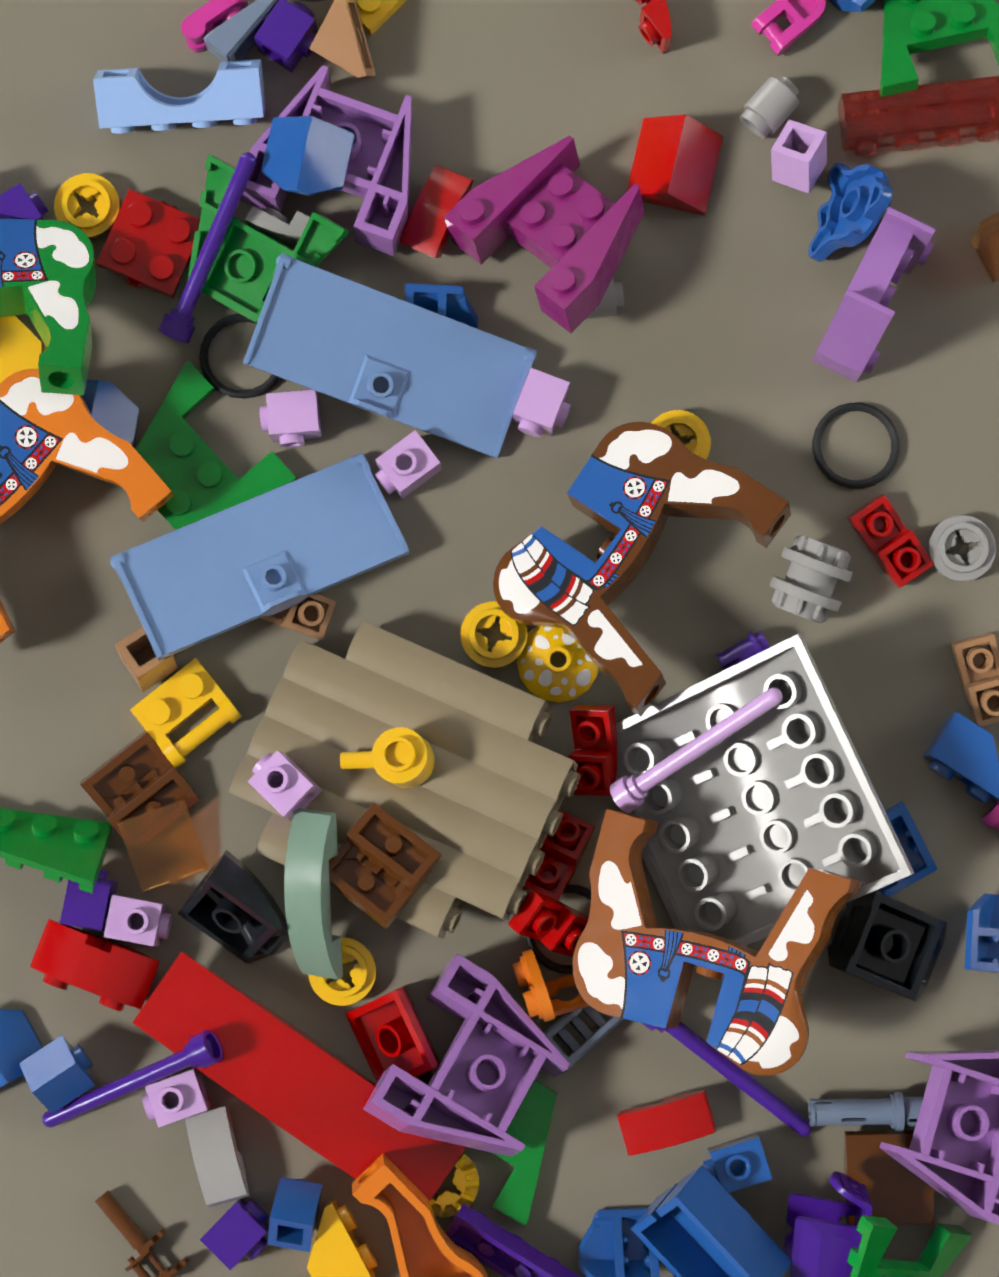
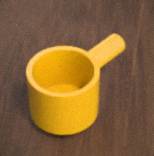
(397, 757)

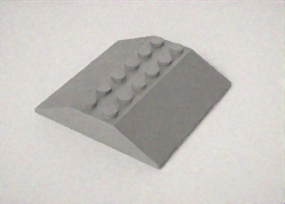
(760, 803)

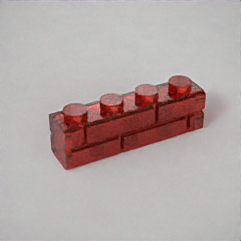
(931, 113)

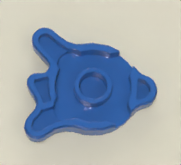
(853, 209)

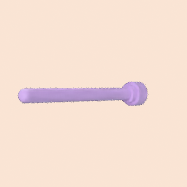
(630, 791)

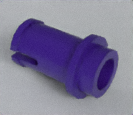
(743, 650)

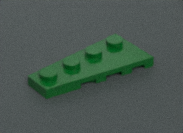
(55, 845)

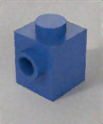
(58, 1073)
(738, 1163)
(294, 1214)

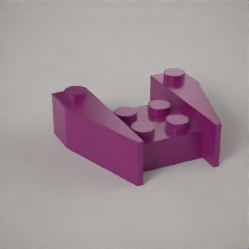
(558, 222)

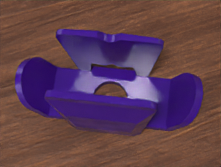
(817, 1238)

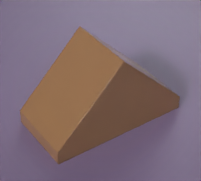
(344, 40)

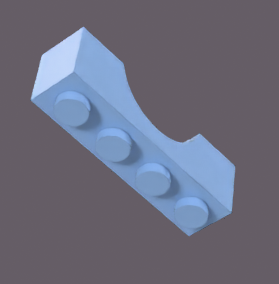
(129, 101)

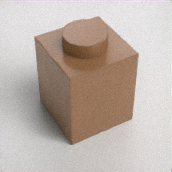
(141, 660)

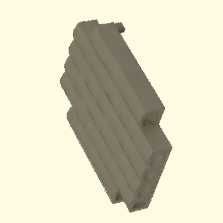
(490, 783)

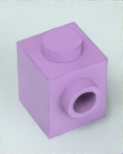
(799, 156)
(542, 404)
(292, 417)
(407, 465)
(283, 784)
(137, 921)
(176, 1097)

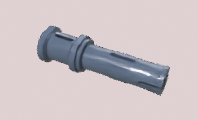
(895, 1111)

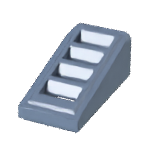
(236, 35)
(590, 1038)

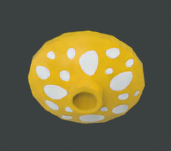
(548, 681)

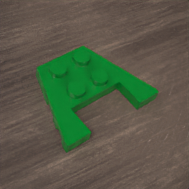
(926, 26)
(249, 256)
(191, 467)
(531, 1128)
(878, 1232)

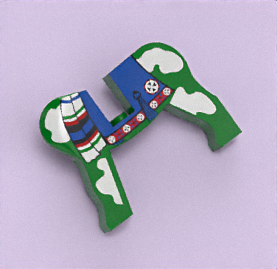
(52, 278)

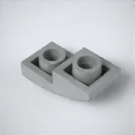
(275, 224)
(216, 1156)

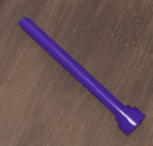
(180, 320)
(201, 1051)
(739, 1078)

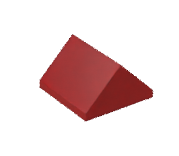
(676, 162)
(393, 1034)

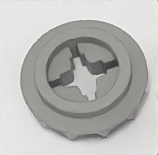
(970, 531)

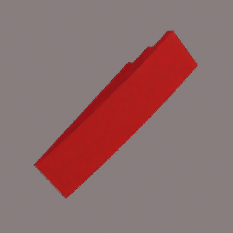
(287, 1076)

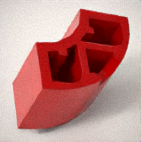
(95, 965)

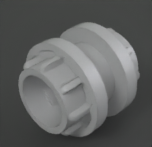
(811, 579)

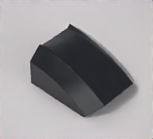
(236, 911)
(887, 944)

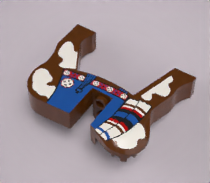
(631, 489)

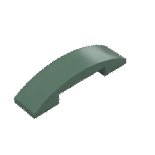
(307, 893)

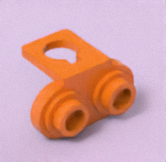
(538, 998)

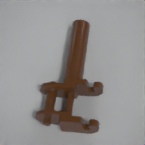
(136, 1238)

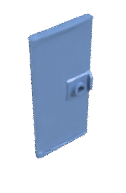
(388, 356)
(259, 556)

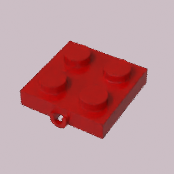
(149, 244)

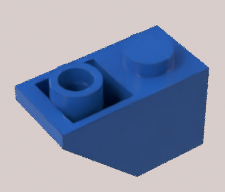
(967, 754)

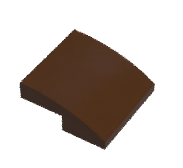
(136, 780)
(381, 865)
(890, 1186)

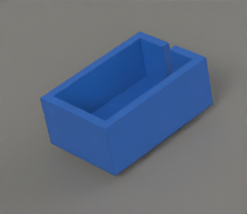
(706, 1233)

